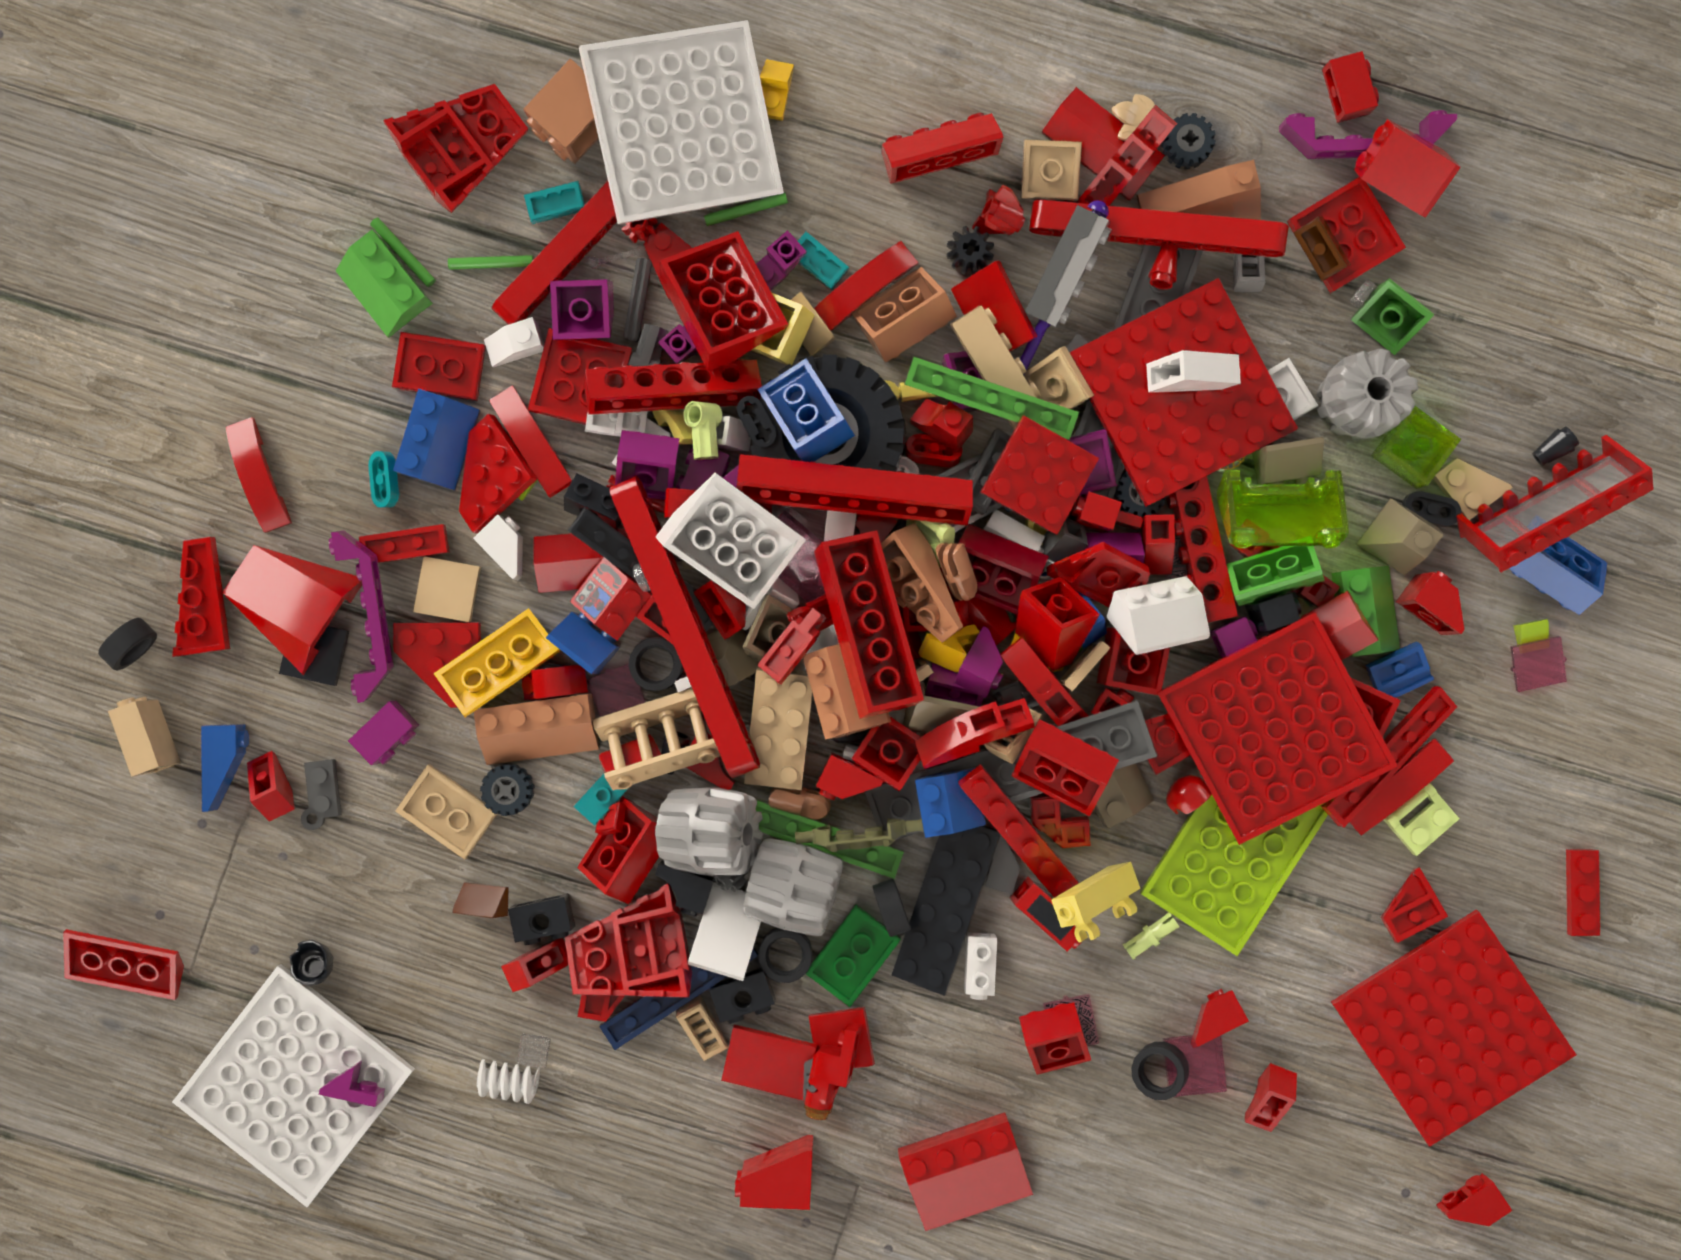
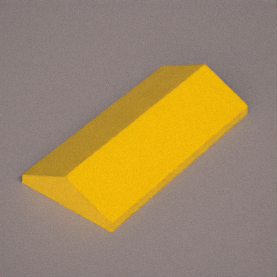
(496, 662)

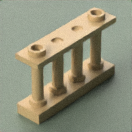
(645, 715)

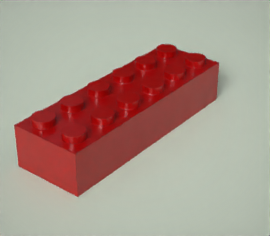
(868, 624)

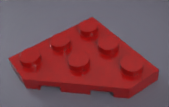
(492, 474)
(432, 646)

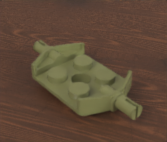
(848, 840)

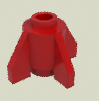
(1000, 213)

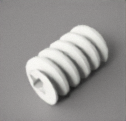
(507, 1082)

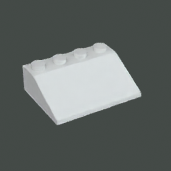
(731, 539)

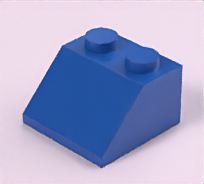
(584, 642)
(945, 805)

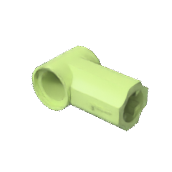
(704, 420)

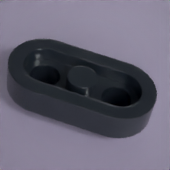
(1430, 507)

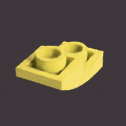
(676, 423)

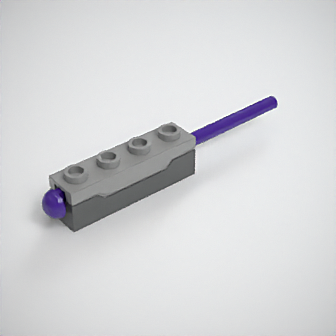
(1065, 270)

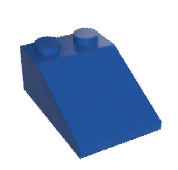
(806, 412)

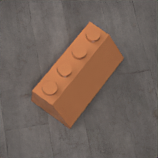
(536, 729)

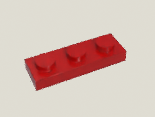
(408, 543)
(1583, 892)

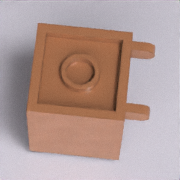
(564, 114)

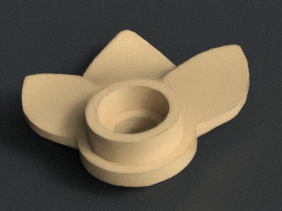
(1132, 114)

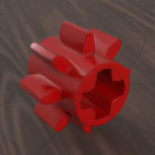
(640, 229)

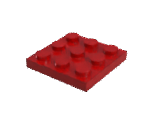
(1358, 227)
(561, 375)
(1039, 475)

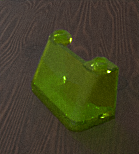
(1283, 512)

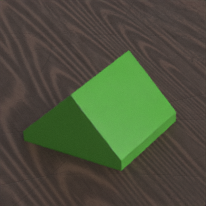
(1391, 316)

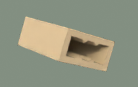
(143, 736)

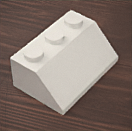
(1159, 615)

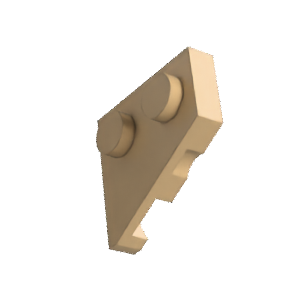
(1469, 486)

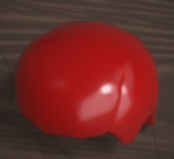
(1187, 794)

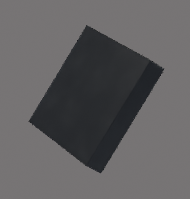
(327, 662)

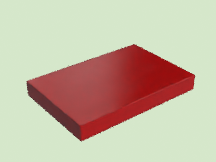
(994, 291)
(439, 366)
(767, 1061)

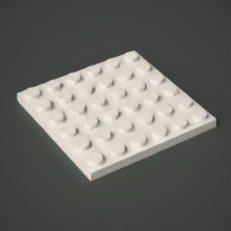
(681, 121)
(266, 1079)

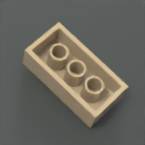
(780, 729)

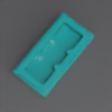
(554, 202)
(821, 262)
(597, 800)

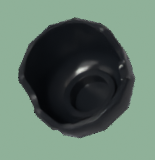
(311, 963)

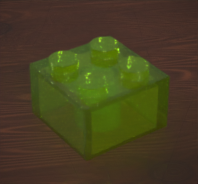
(1416, 448)

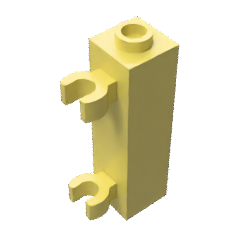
(1094, 896)

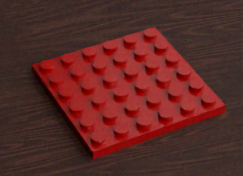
(1181, 435)
(1277, 728)
(1453, 1028)

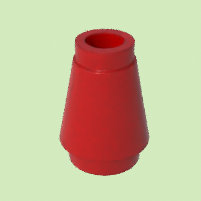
(1164, 269)

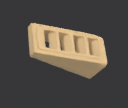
(1016, 745)
(693, 1012)

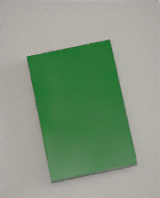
(852, 955)

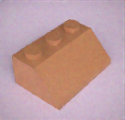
(904, 314)
(834, 695)

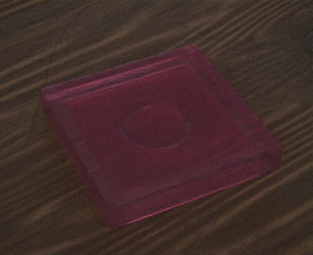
(1205, 1066)

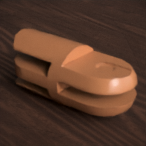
(957, 570)
(800, 802)

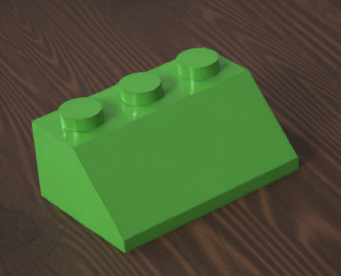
(382, 283)
(1274, 573)
(1374, 596)

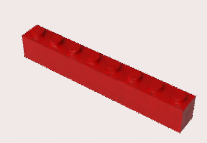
(855, 490)

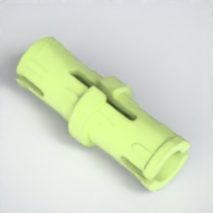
(1151, 935)

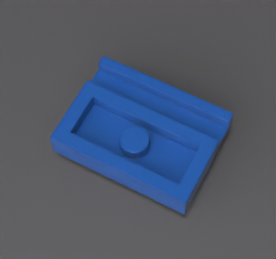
(1400, 670)

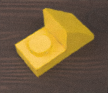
(775, 84)
(951, 652)

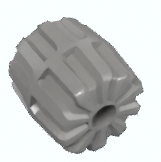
(1367, 394)
(708, 831)
(793, 886)

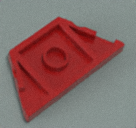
(1100, 572)

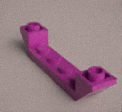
(1301, 134)
(775, 267)
(376, 627)

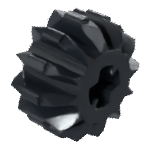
(963, 242)

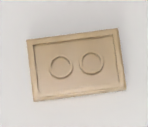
(446, 811)

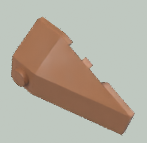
(1221, 192)
(919, 581)

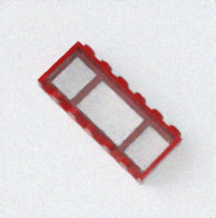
(1559, 507)

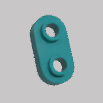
(383, 479)

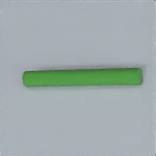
(745, 209)
(403, 252)
(489, 262)

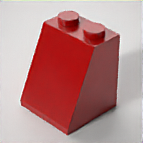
(1406, 167)
(1054, 621)
(778, 1177)

